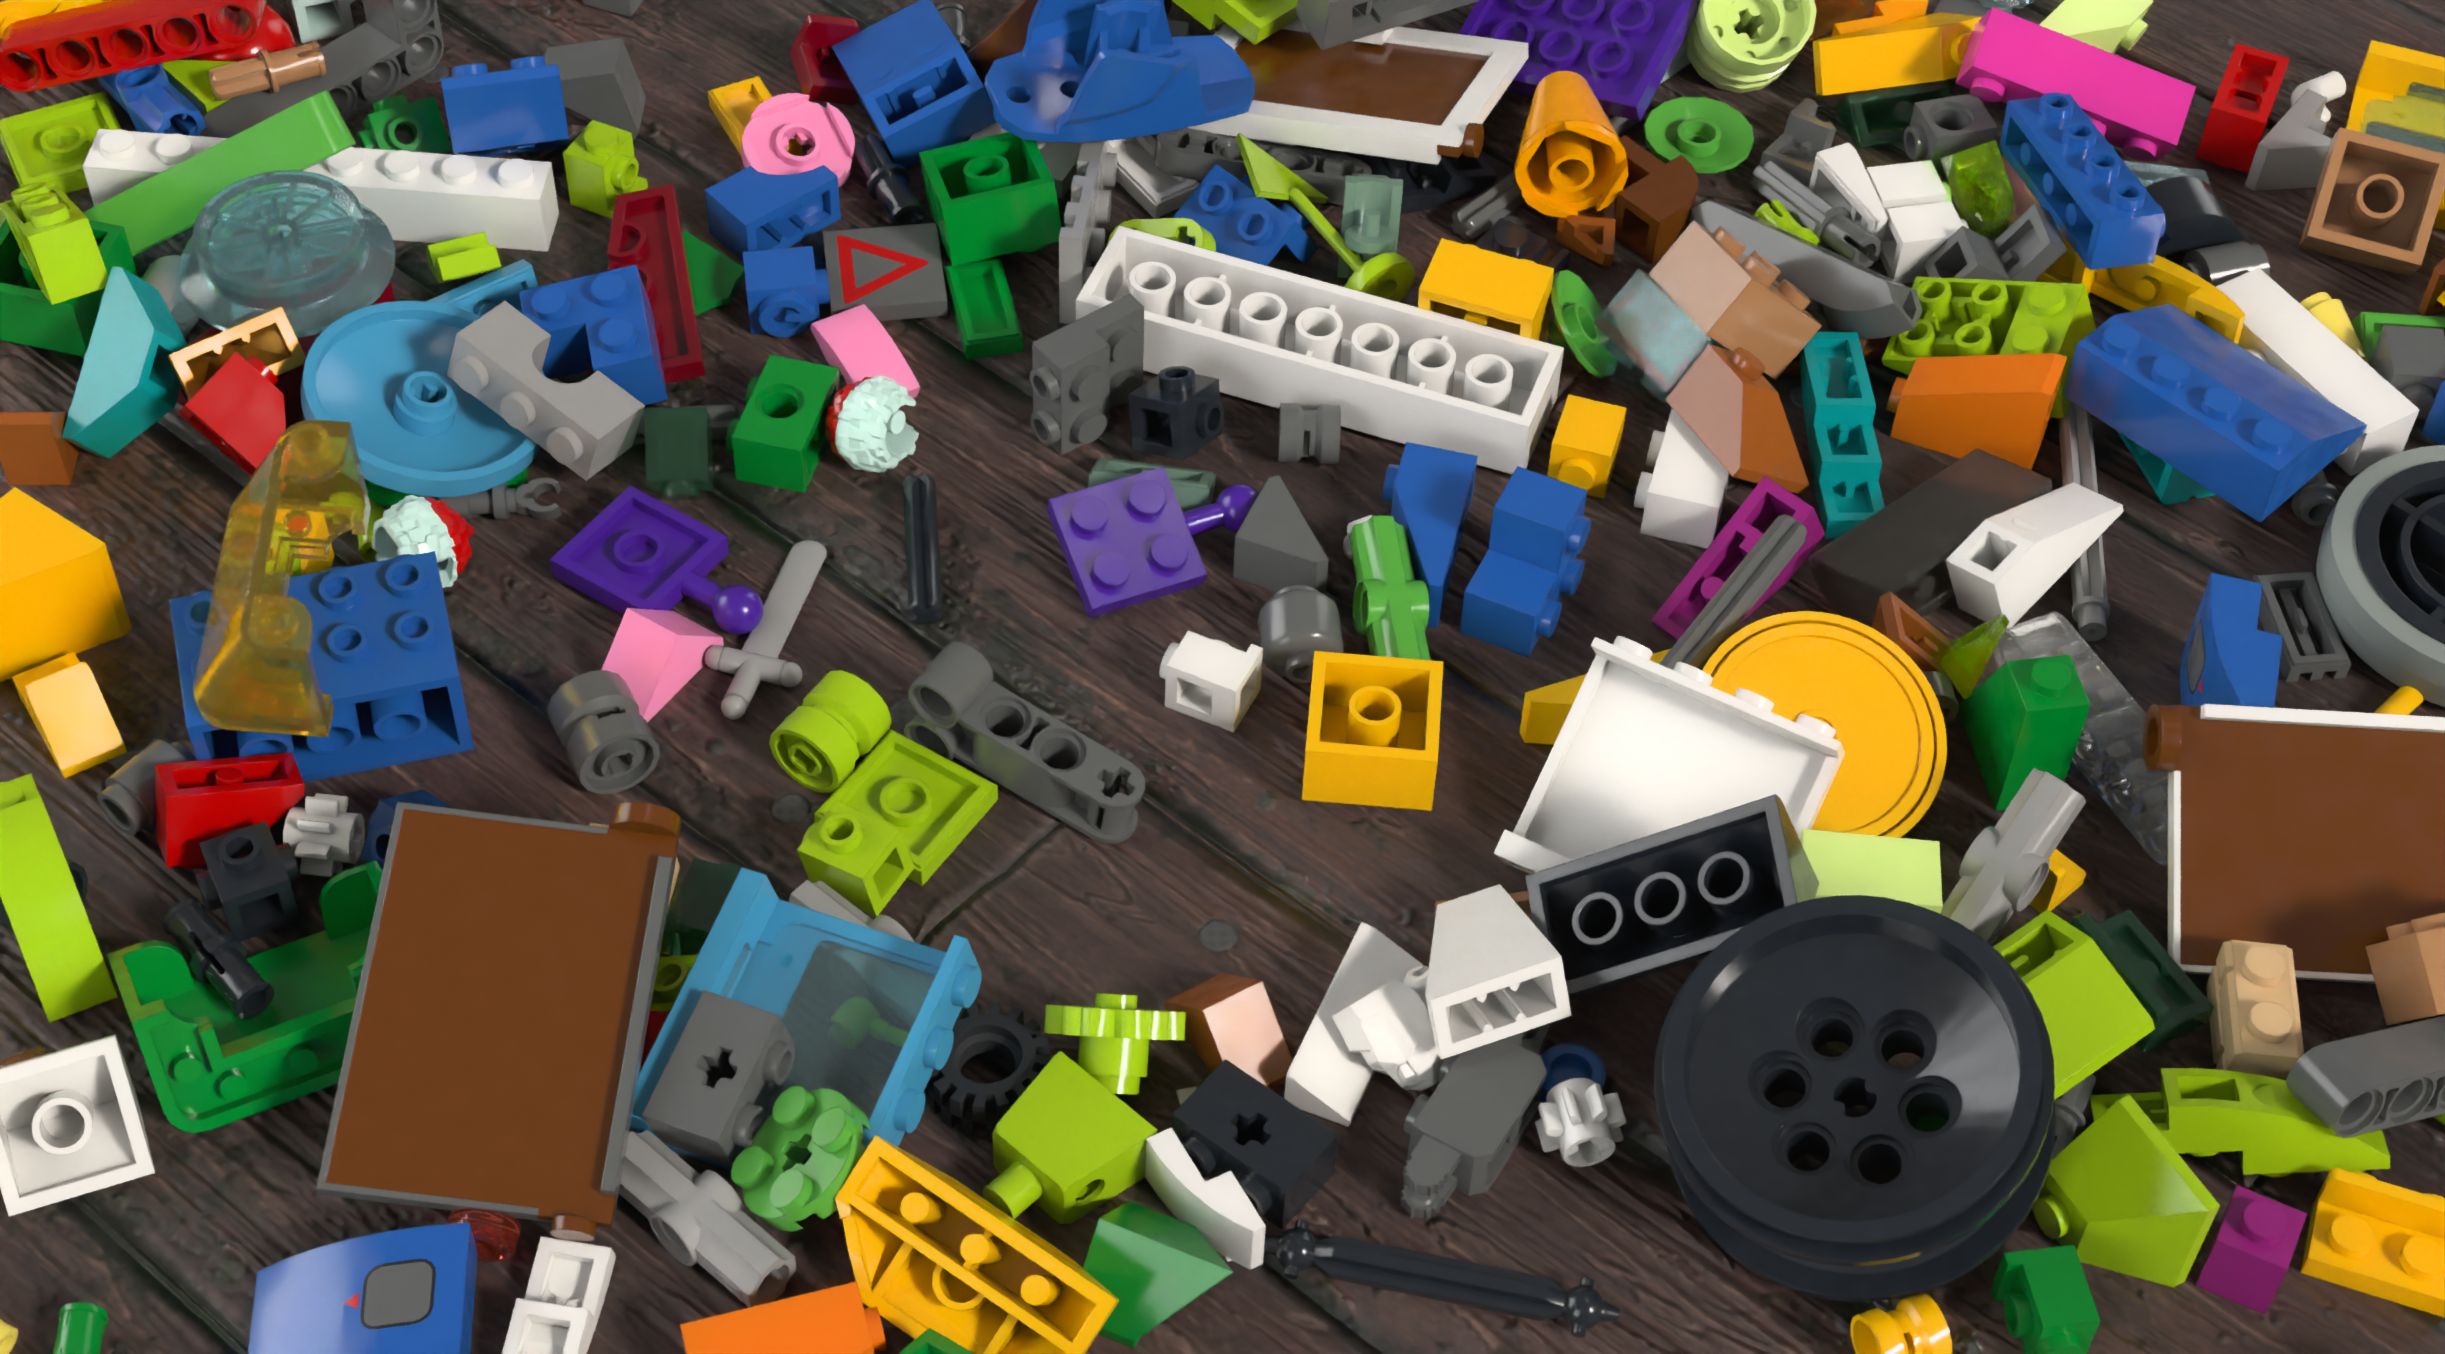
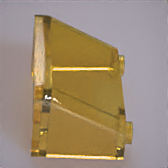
(257, 639)

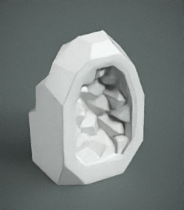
(1393, 1035)

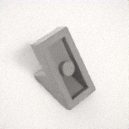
(2293, 149)

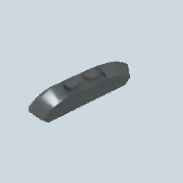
(1840, 289)

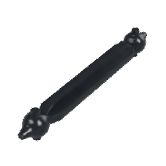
(1440, 1278)

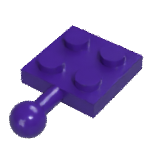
(1134, 541)
(651, 558)

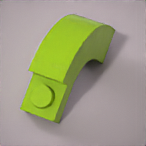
(47, 907)

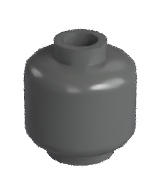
(1294, 627)

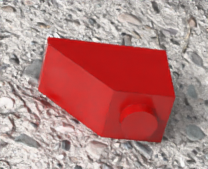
(239, 411)
(218, 796)

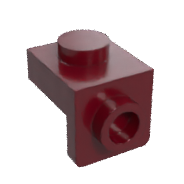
(816, 62)

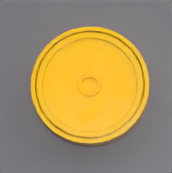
(1864, 691)

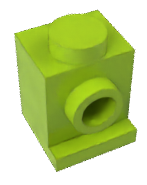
(601, 167)

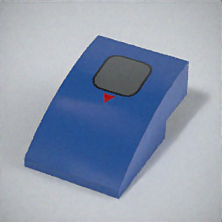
(2225, 653)
(371, 1296)

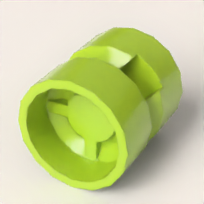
(830, 731)

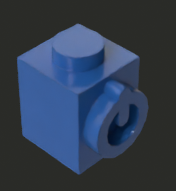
(784, 290)

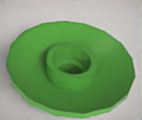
(1702, 131)
(1574, 325)

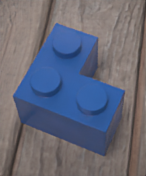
(600, 326)
(1528, 563)

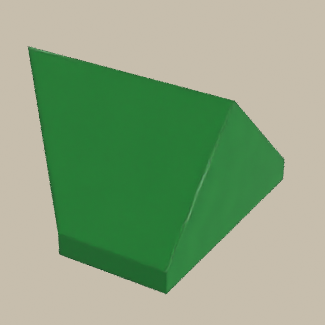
(1151, 1268)

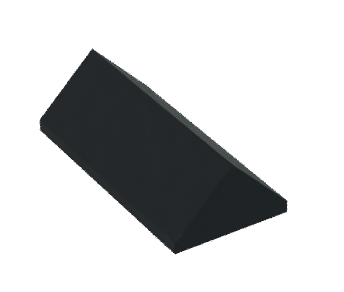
(1669, 894)

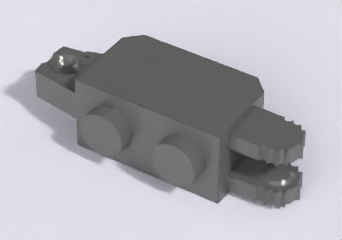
(1472, 1120)

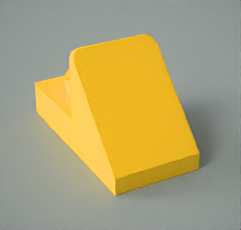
(70, 714)

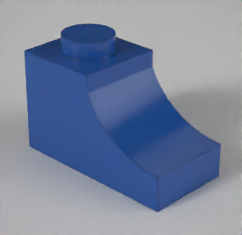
(771, 210)

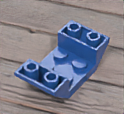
(506, 109)

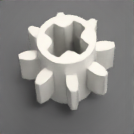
(324, 834)
(1580, 1122)

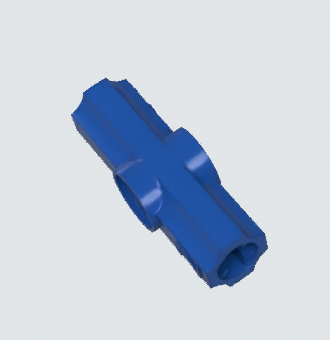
(153, 101)

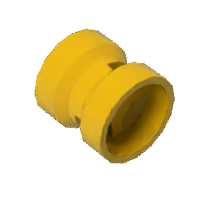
(1910, 1329)

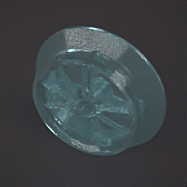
(289, 245)

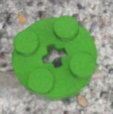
(771, 1168)

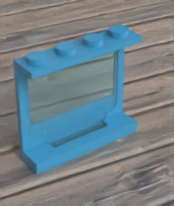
(858, 1003)

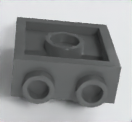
(1086, 373)

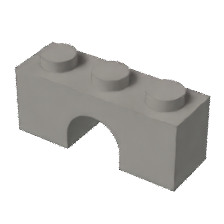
(577, 423)

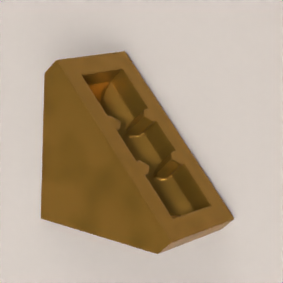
(264, 337)

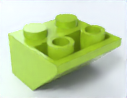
(2080, 996)

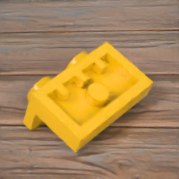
(2378, 1240)

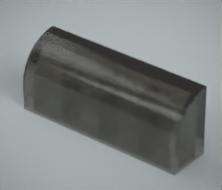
(1912, 537)

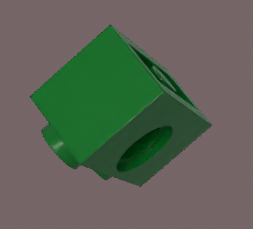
(783, 423)

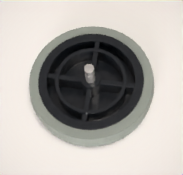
(2386, 568)

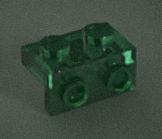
(2151, 976)

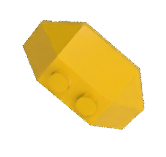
(959, 1264)

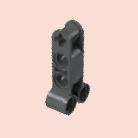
(966, 715)

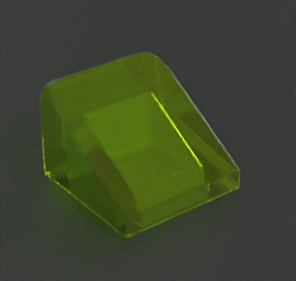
(1971, 652)

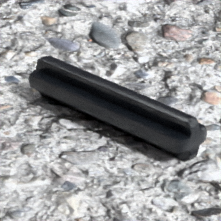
(922, 549)

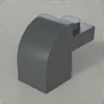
(2015, 255)

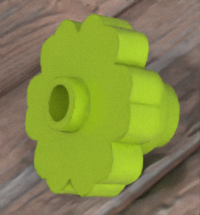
(1115, 1037)

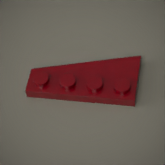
(650, 234)

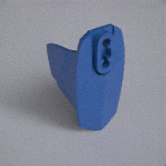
(1113, 75)

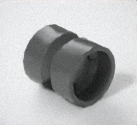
(603, 732)

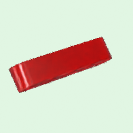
(110, 49)

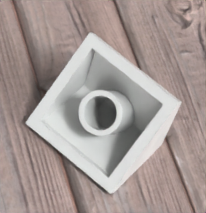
(69, 1126)

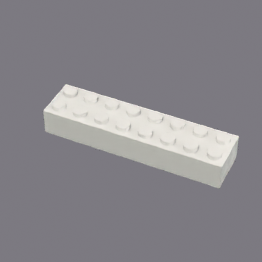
(1319, 343)

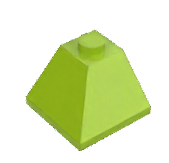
(2126, 1199)

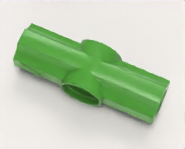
(1387, 598)

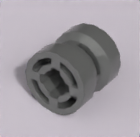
(1322, 438)

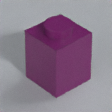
(2251, 1249)

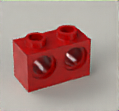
(2242, 108)

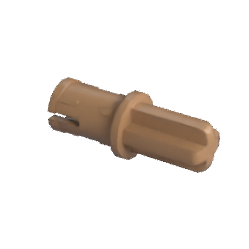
(268, 71)

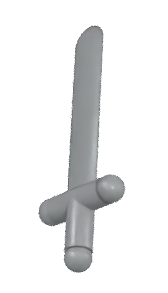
(763, 645)

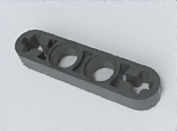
(1195, 152)

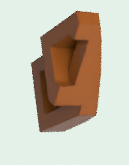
(1590, 233)

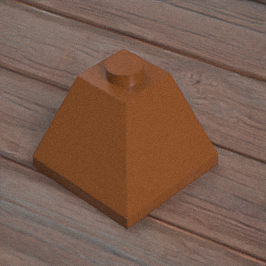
(1739, 417)

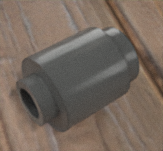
(2226, 261)
(131, 789)

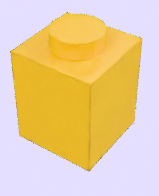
(1587, 444)

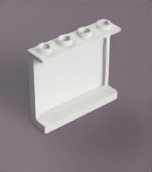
(1659, 752)

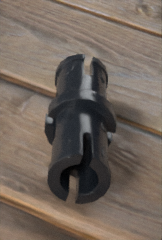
(218, 959)

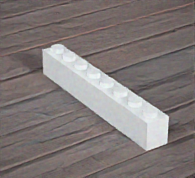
(412, 192)

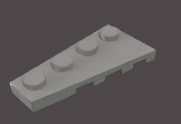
(1081, 239)

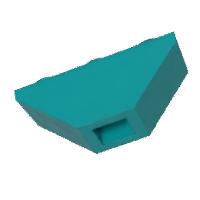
(126, 368)

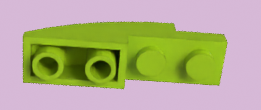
(2249, 1114)

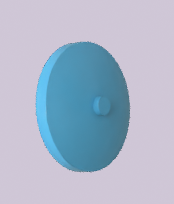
(408, 418)

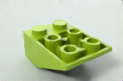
(1995, 319)

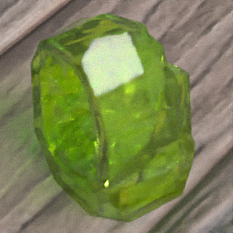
(1980, 187)

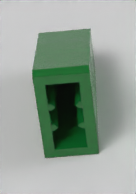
(2025, 720)

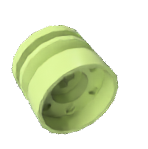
(1742, 62)

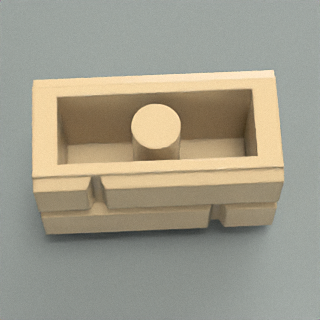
(2255, 1009)

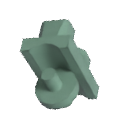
(1370, 217)

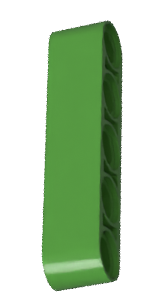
(175, 197)

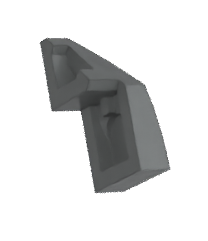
(1800, 142)

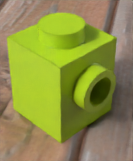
(856, 857)

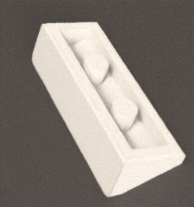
(1324, 1072)

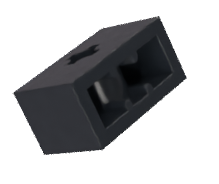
(1260, 1137)

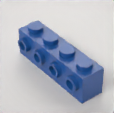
(2081, 182)

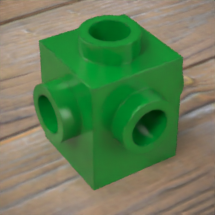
(416, 119)

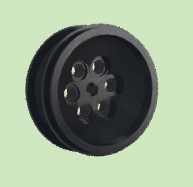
(1886, 986)

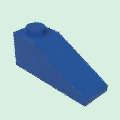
(1432, 501)

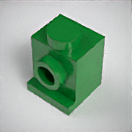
(2046, 1300)

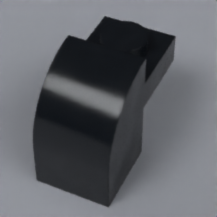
(2192, 216)

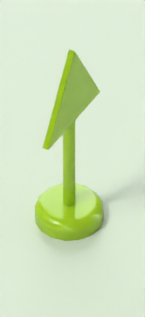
(1383, 276)

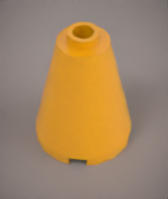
(1569, 150)

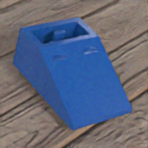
(915, 82)

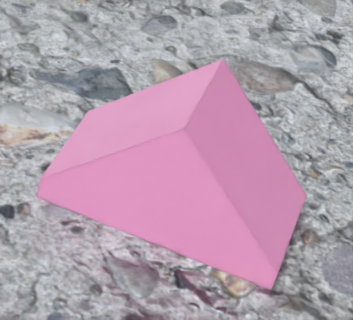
(658, 655)

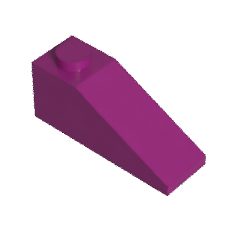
(1730, 548)

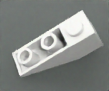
(2026, 550)

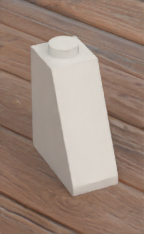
(1490, 973)

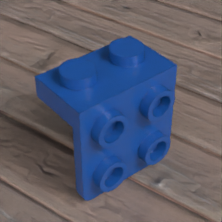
(1244, 223)

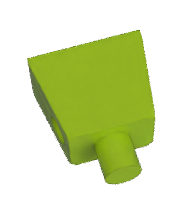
(1066, 1145)

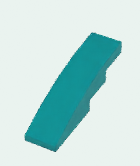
(1840, 430)

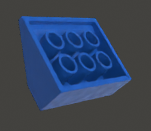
(2208, 407)

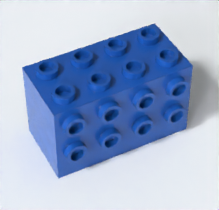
(378, 652)

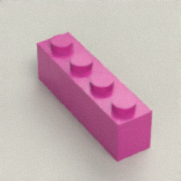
(2125, 100)

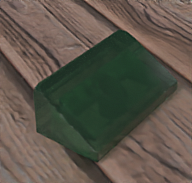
(1884, 114)

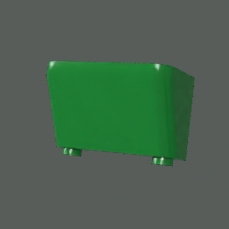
(225, 1067)

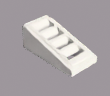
(1844, 182)

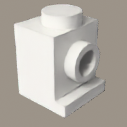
(1211, 679)

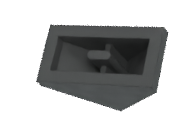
(600, 82)
(1277, 544)

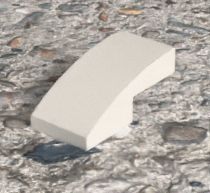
(1214, 1207)
(561, 1299)

